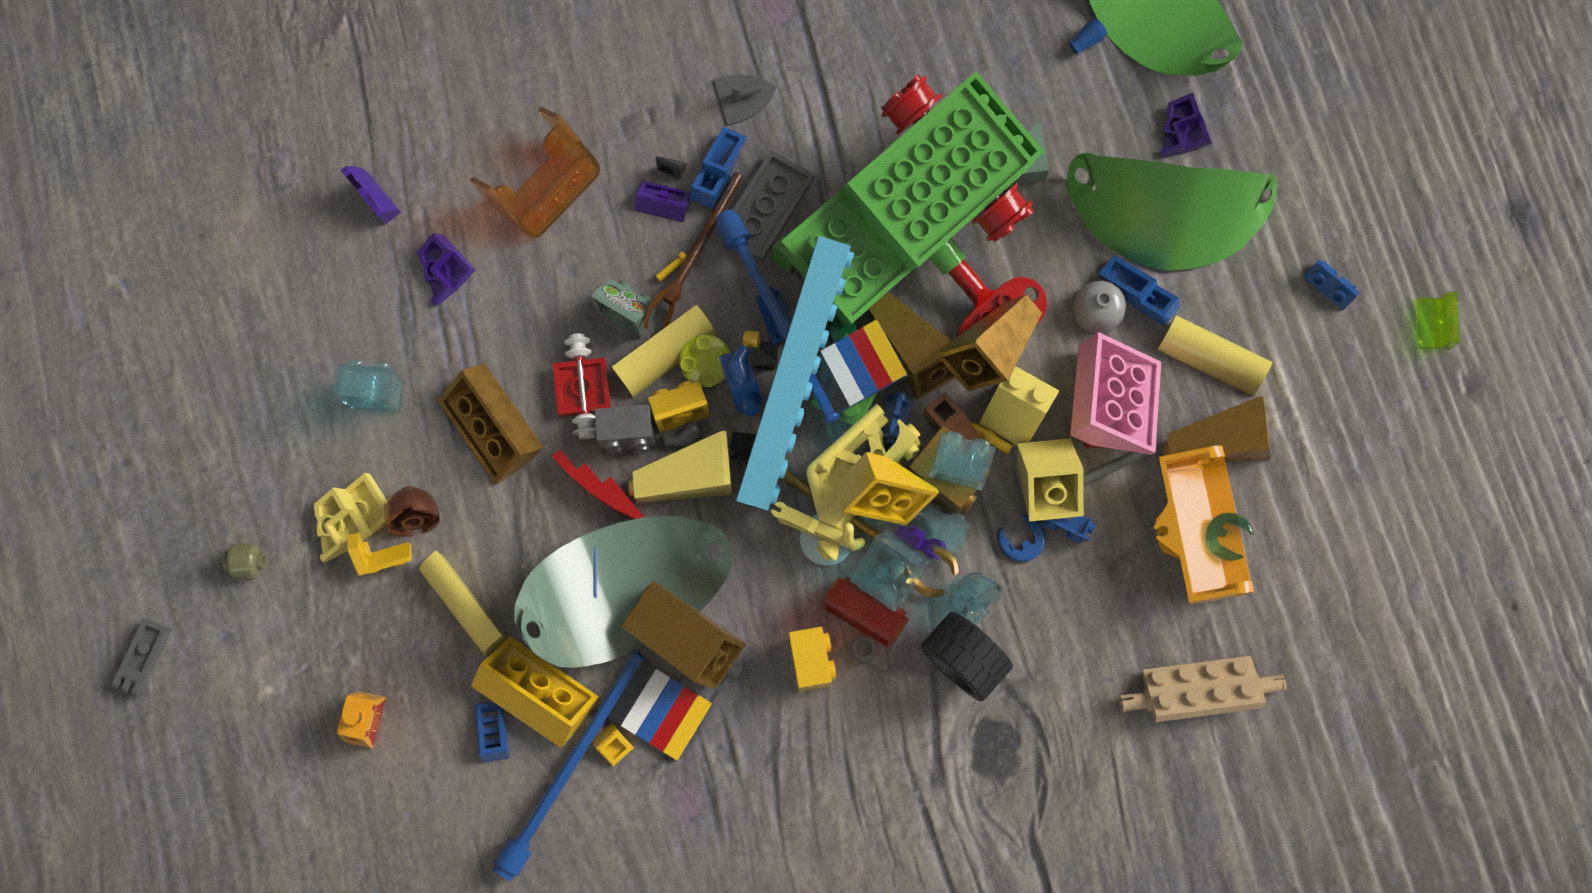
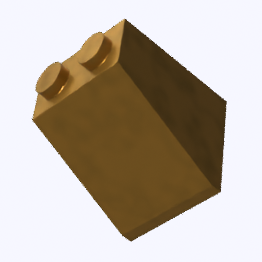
(951, 496)

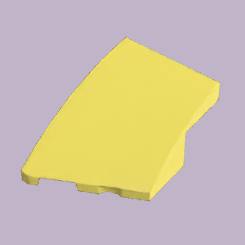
(348, 512)

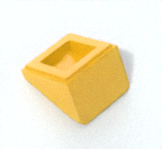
(612, 744)

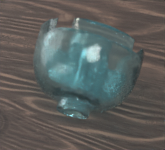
(972, 595)

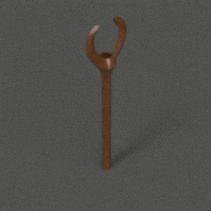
(672, 292)

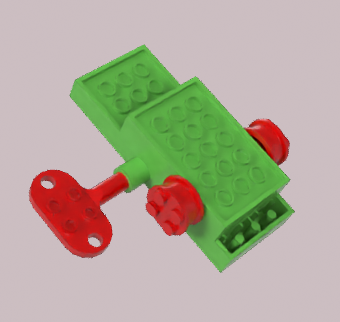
(923, 193)

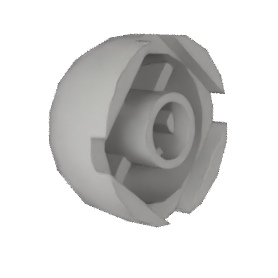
(1099, 307)

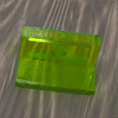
(1438, 321)

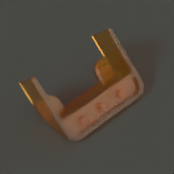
(552, 186)

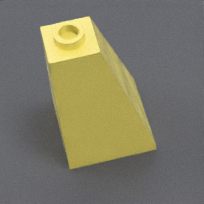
(686, 474)

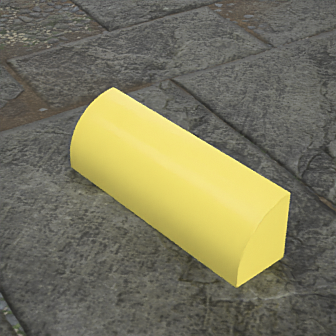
(661, 351)
(1214, 355)
(461, 603)

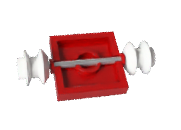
(581, 386)

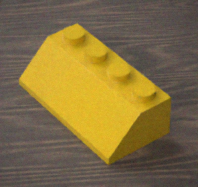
(534, 691)

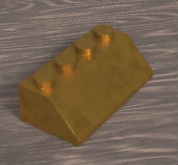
(489, 422)

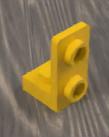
(372, 562)

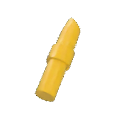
(991, 437)

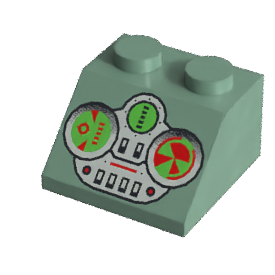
(623, 306)

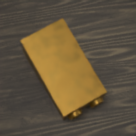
(683, 636)

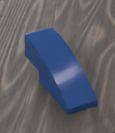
(717, 168)
(1141, 290)

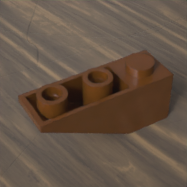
(947, 414)

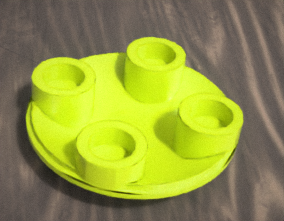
(701, 360)

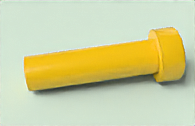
(671, 267)

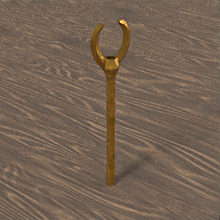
(870, 530)

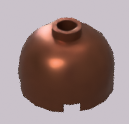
(411, 510)

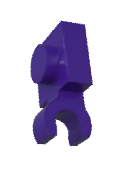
(916, 537)

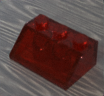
(864, 612)

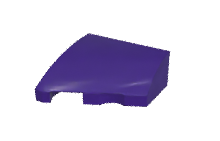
(1184, 128)
(372, 193)
(443, 267)

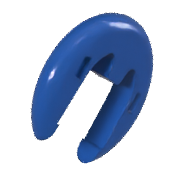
(1029, 551)

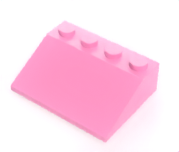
(1115, 396)

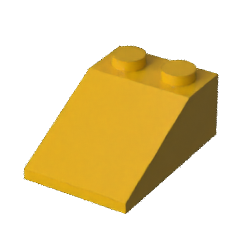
(883, 490)

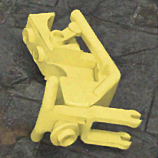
(831, 467)

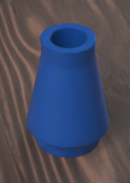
(1090, 35)

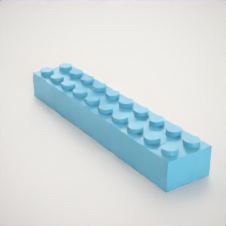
(793, 373)

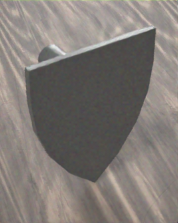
(743, 96)

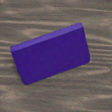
(662, 201)

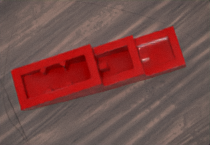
(606, 493)

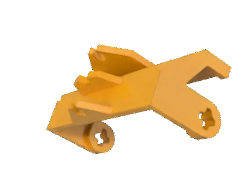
(1196, 493)

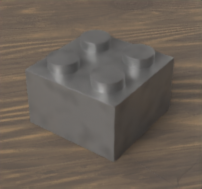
(625, 429)

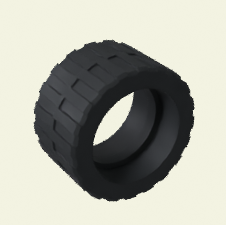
(967, 656)

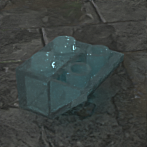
(962, 460)

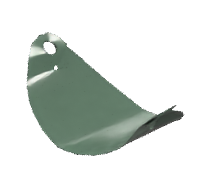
(629, 557)

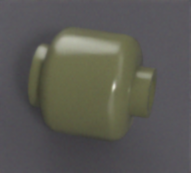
(243, 561)

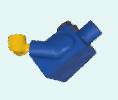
(741, 378)

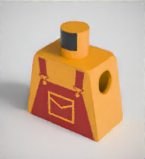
(360, 718)

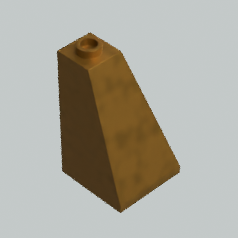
(914, 344)
(991, 346)
(1238, 429)

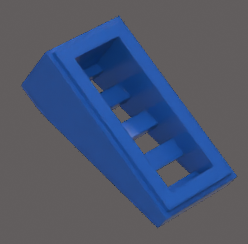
(496, 753)

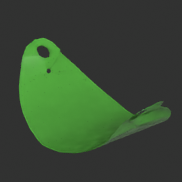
(1170, 33)
(1168, 211)

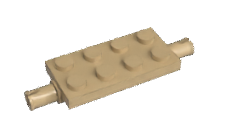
(1202, 689)

